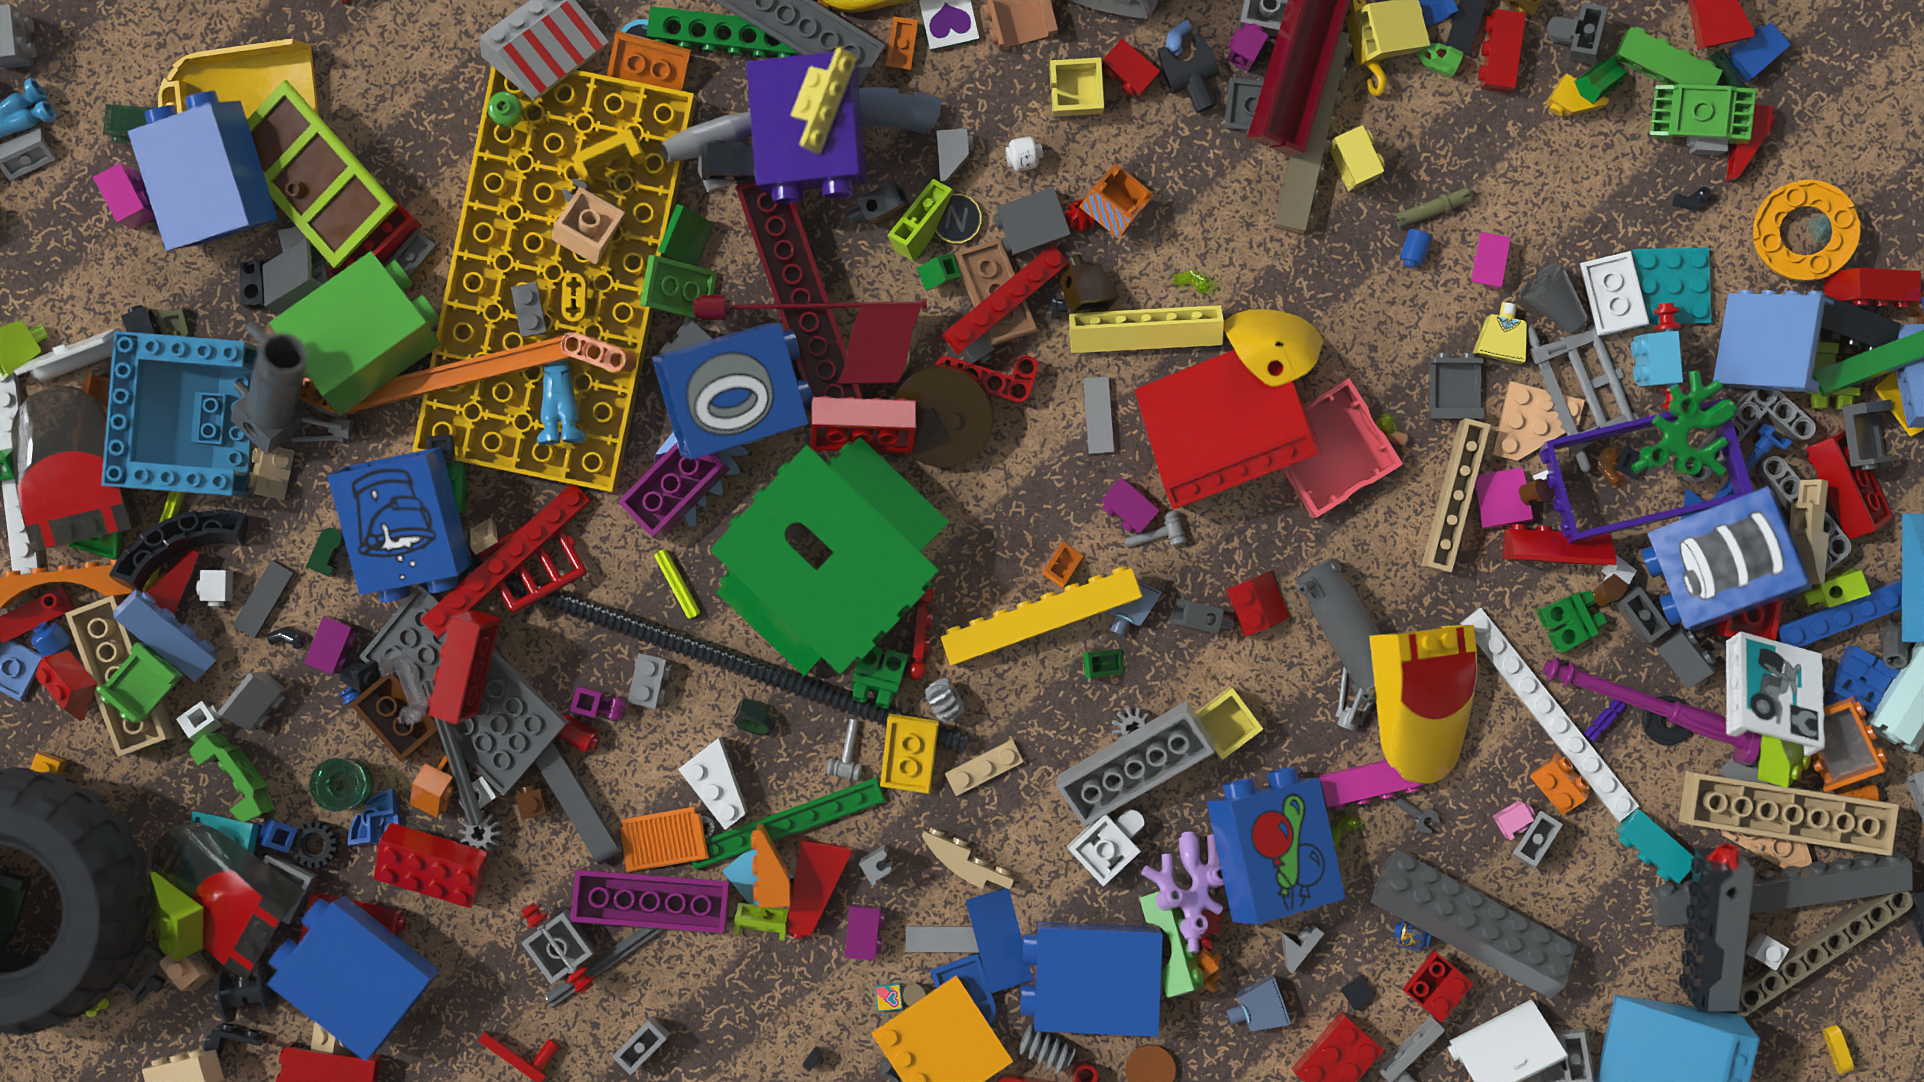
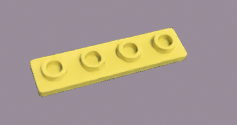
(821, 98)

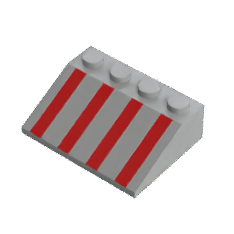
(542, 44)

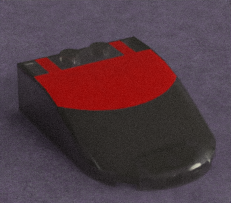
(60, 470)
(237, 891)

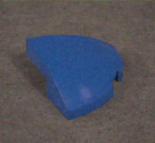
(375, 819)

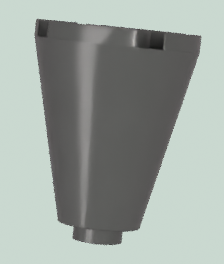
(1556, 298)

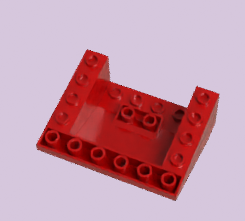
(1223, 426)

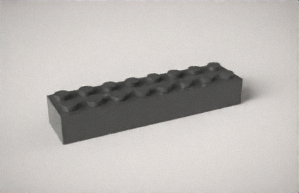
(1474, 924)

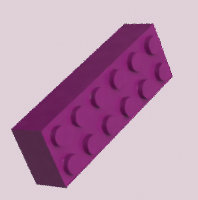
(650, 901)

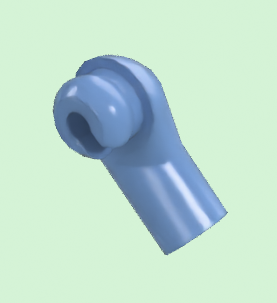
(1175, 36)

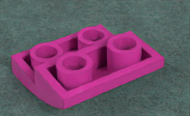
(1500, 500)

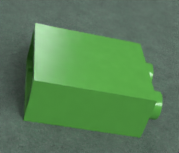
(360, 330)

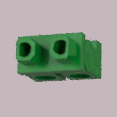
(1574, 618)
(878, 678)

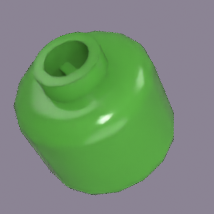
(508, 117)

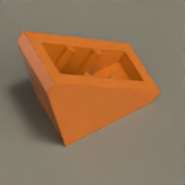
(1062, 564)

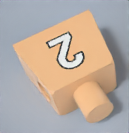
(187, 971)

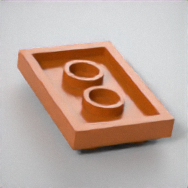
(648, 61)

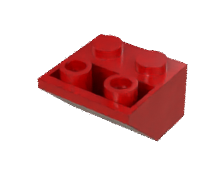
(1437, 986)

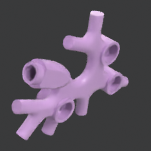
(1197, 897)

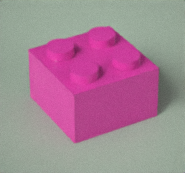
(125, 195)

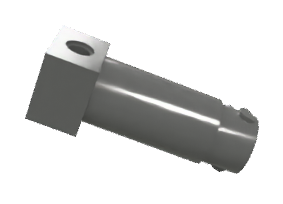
(271, 406)

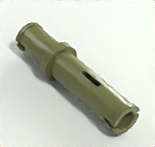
(1433, 207)

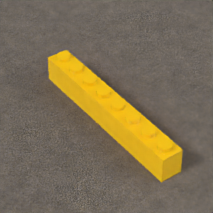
(1041, 617)

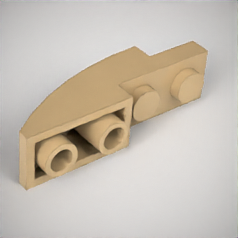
(1807, 528)
(955, 856)

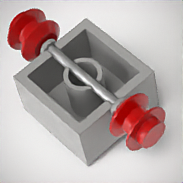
(558, 947)

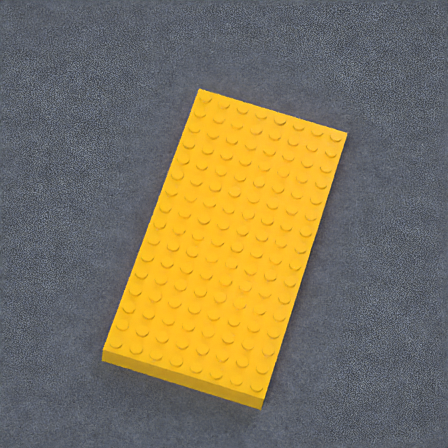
(507, 243)

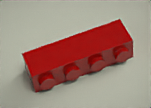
(384, 239)

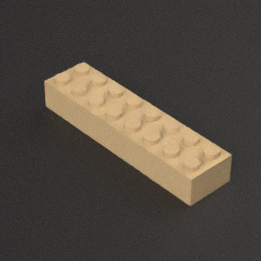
(1788, 813)

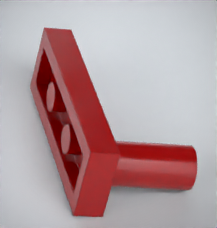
(30, 615)
(534, 1069)

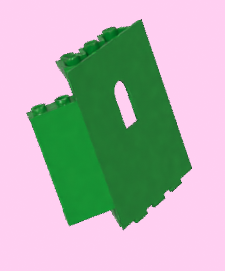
(863, 588)

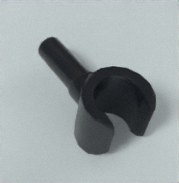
(154, 984)

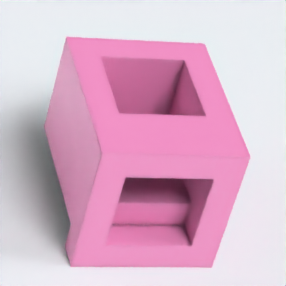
(1514, 819)

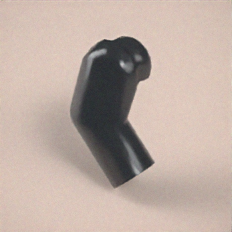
(1693, 201)
(288, 635)

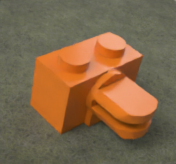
(433, 788)

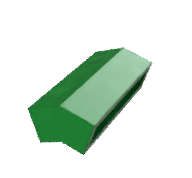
(1600, 80)

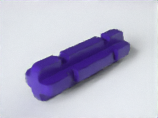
(1605, 720)

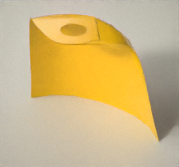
(1254, 340)

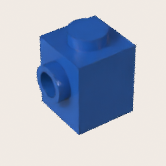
(276, 834)

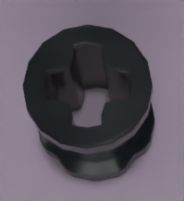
(1059, 308)

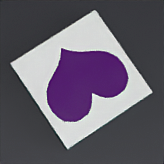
(948, 22)

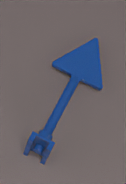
(1767, 441)

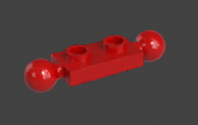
(917, 669)

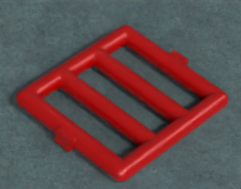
(557, 581)

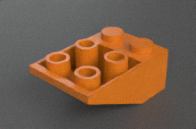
(773, 882)

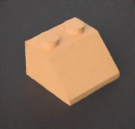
(587, 225)

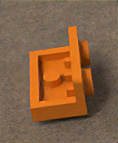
(1561, 783)

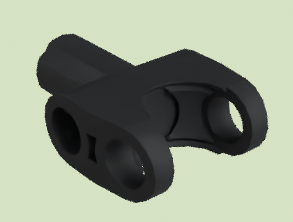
(1192, 73)

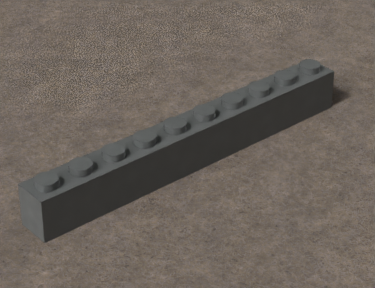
(1800, 886)

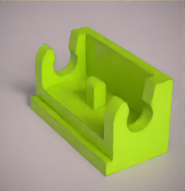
(762, 919)

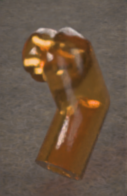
(1606, 465)

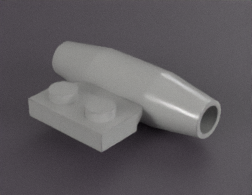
(691, 141)

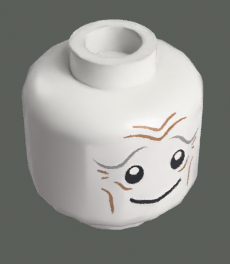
(1023, 154)

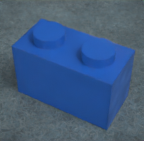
(1758, 51)

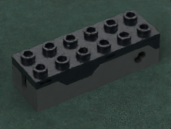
(1716, 928)

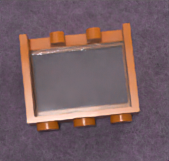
(1848, 746)

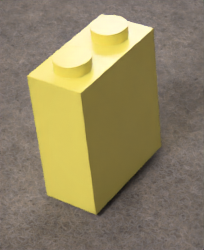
(1392, 28)

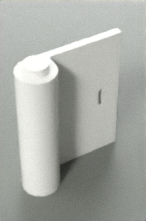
(71, 357)
(1508, 1046)

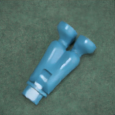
(15, 112)
(559, 405)

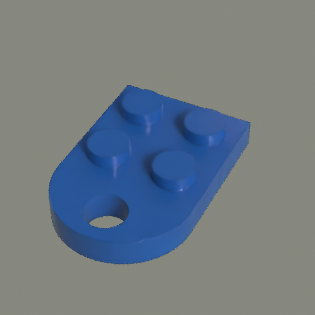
(972, 976)

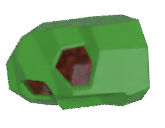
(1441, 59)

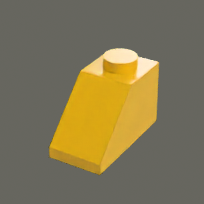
(1567, 101)

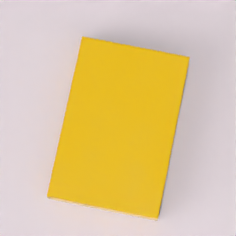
(909, 753)

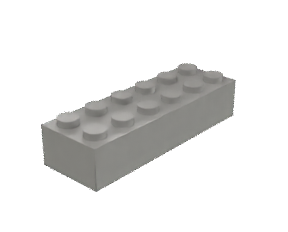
(1135, 763)

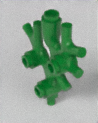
(1675, 434)

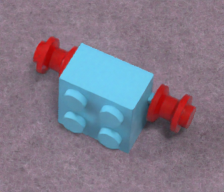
(1659, 354)

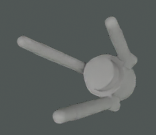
(340, 427)
(1351, 716)

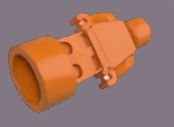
(1868, 791)

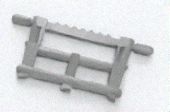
(1569, 344)

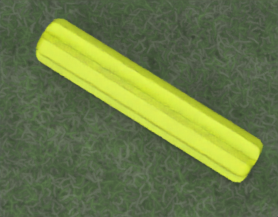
(677, 584)

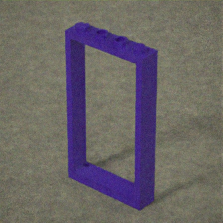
(1731, 454)

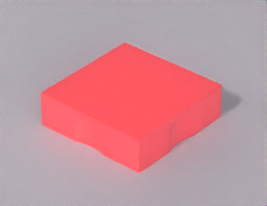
(1352, 450)

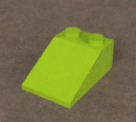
(1781, 761)
(175, 919)

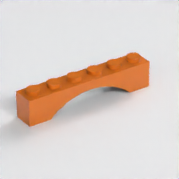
(92, 576)

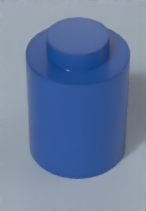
(1415, 248)

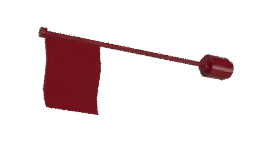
(876, 343)

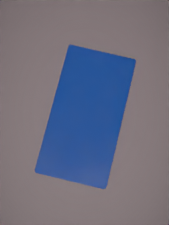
(998, 939)

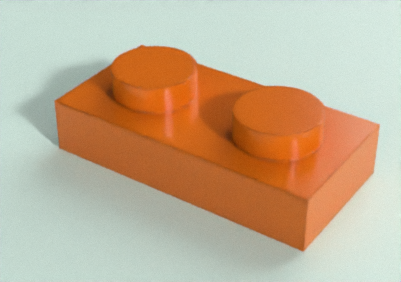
(902, 44)

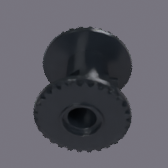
(231, 995)

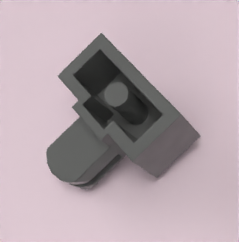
(1582, 33)

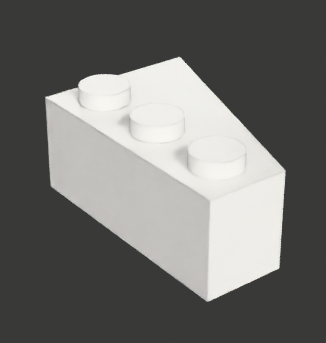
(715, 783)

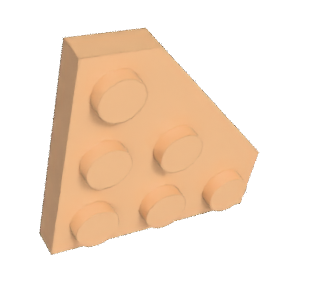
(1529, 421)
(1775, 850)

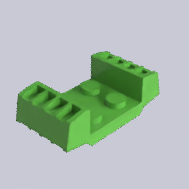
(1703, 112)
(245, 776)

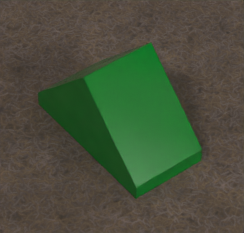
(1102, 663)

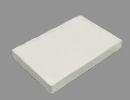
(1614, 294)

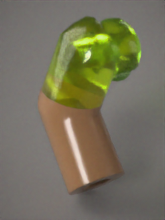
(1386, 425)

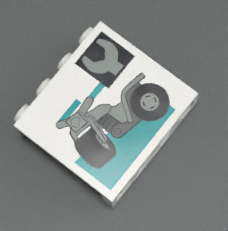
(1774, 691)

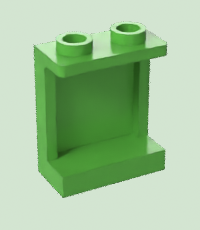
(139, 683)

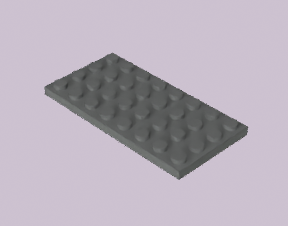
(513, 718)

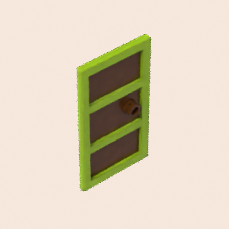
(316, 176)

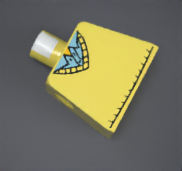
(1503, 336)

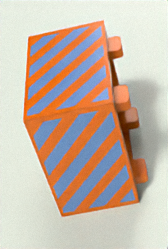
(1116, 200)

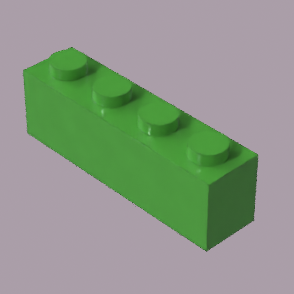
(1662, 61)

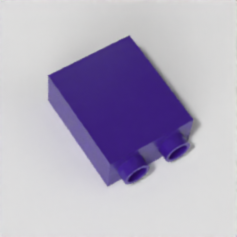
(779, 159)

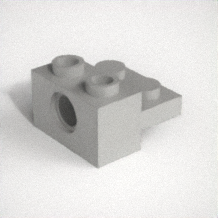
(1579, 1061)

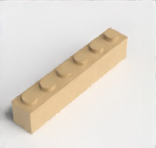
(1455, 495)

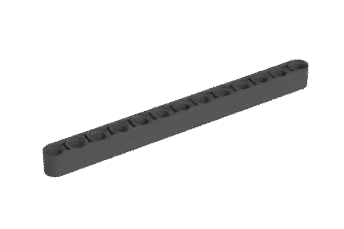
(573, 796)

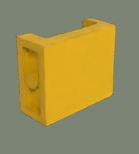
(606, 152)

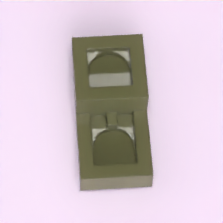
(174, 322)

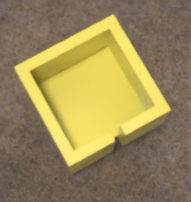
(1076, 87)
(1356, 158)
(1228, 722)

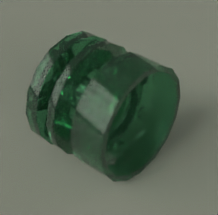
(327, 785)

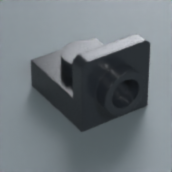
(360, 675)

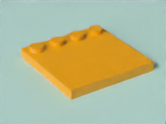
(942, 1039)

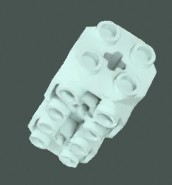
(1901, 710)

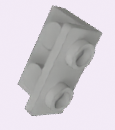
(649, 681)

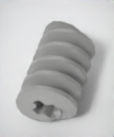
(1046, 1050)

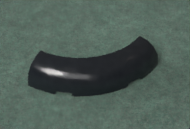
(172, 538)

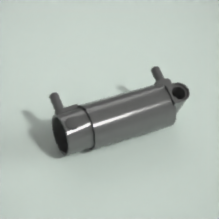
(1342, 621)

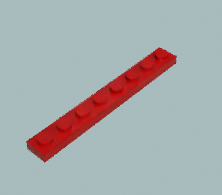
(507, 559)

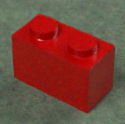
(1129, 69)

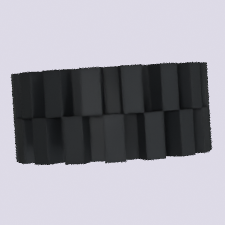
(305, 855)

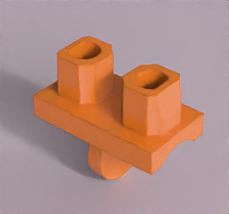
(1209, 964)

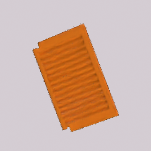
(663, 839)

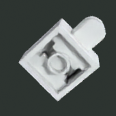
(1107, 844)

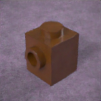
(532, 801)

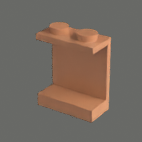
(1019, 21)

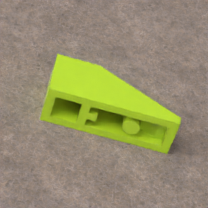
(920, 221)

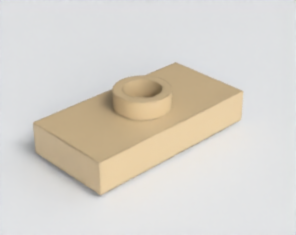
(483, 536)

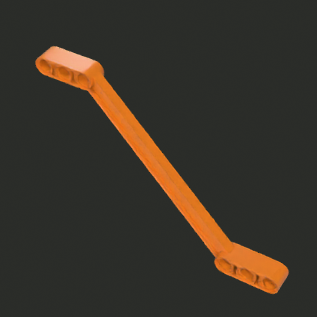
(486, 367)

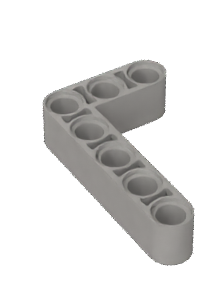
(1757, 409)
(1776, 482)

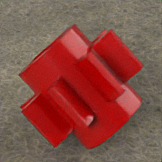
(1078, 218)

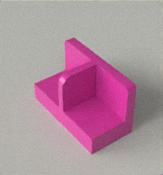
(1490, 260)

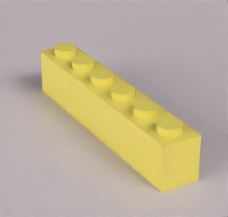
(1146, 329)

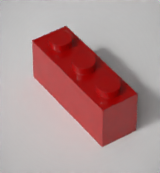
(1501, 50)

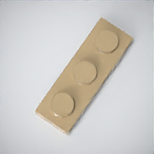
(984, 767)

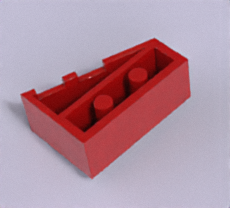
(1875, 287)

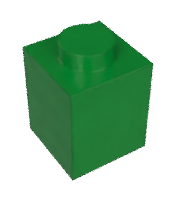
(939, 272)

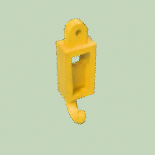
(1359, 53)

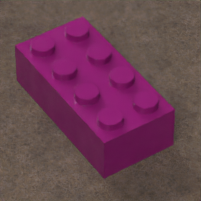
(671, 490)

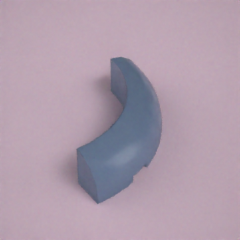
(890, 109)

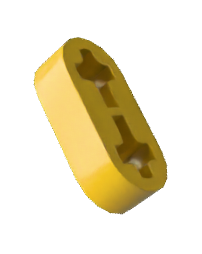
(567, 297)
(1838, 1049)

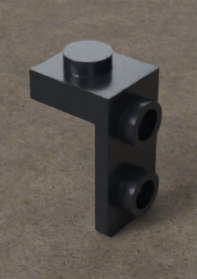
(230, 1031)

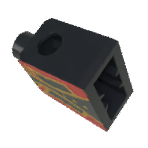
(890, 202)

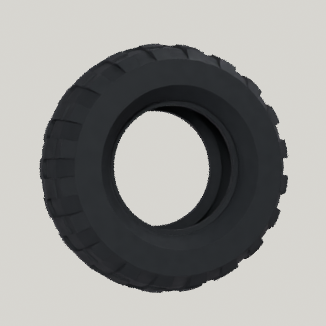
(101, 895)

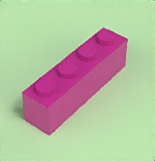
(1362, 783)

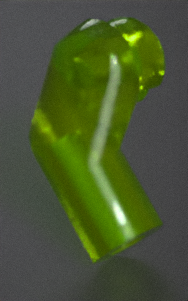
(1194, 278)
(1342, 826)

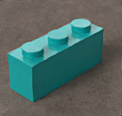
(1654, 846)

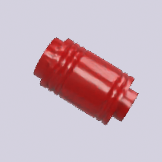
(579, 735)

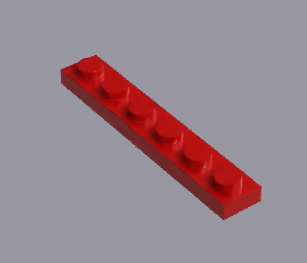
(1005, 299)

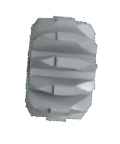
(944, 700)
(1128, 720)
(489, 836)

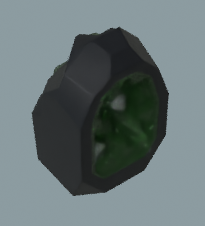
(753, 718)

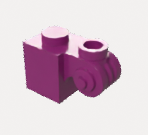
(593, 702)

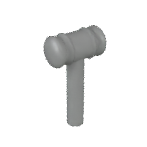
(1172, 529)
(844, 767)

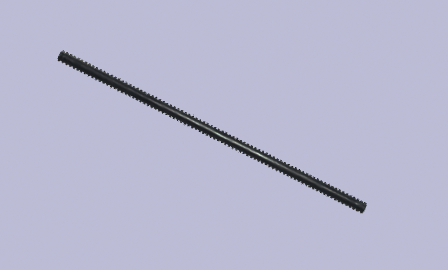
(720, 657)

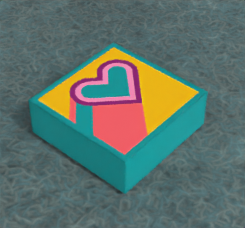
(888, 997)

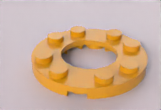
(1812, 194)

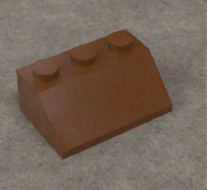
(380, 710)

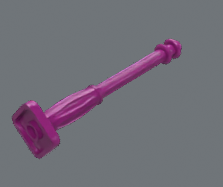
(1689, 717)

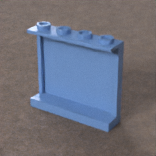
(1770, 340)

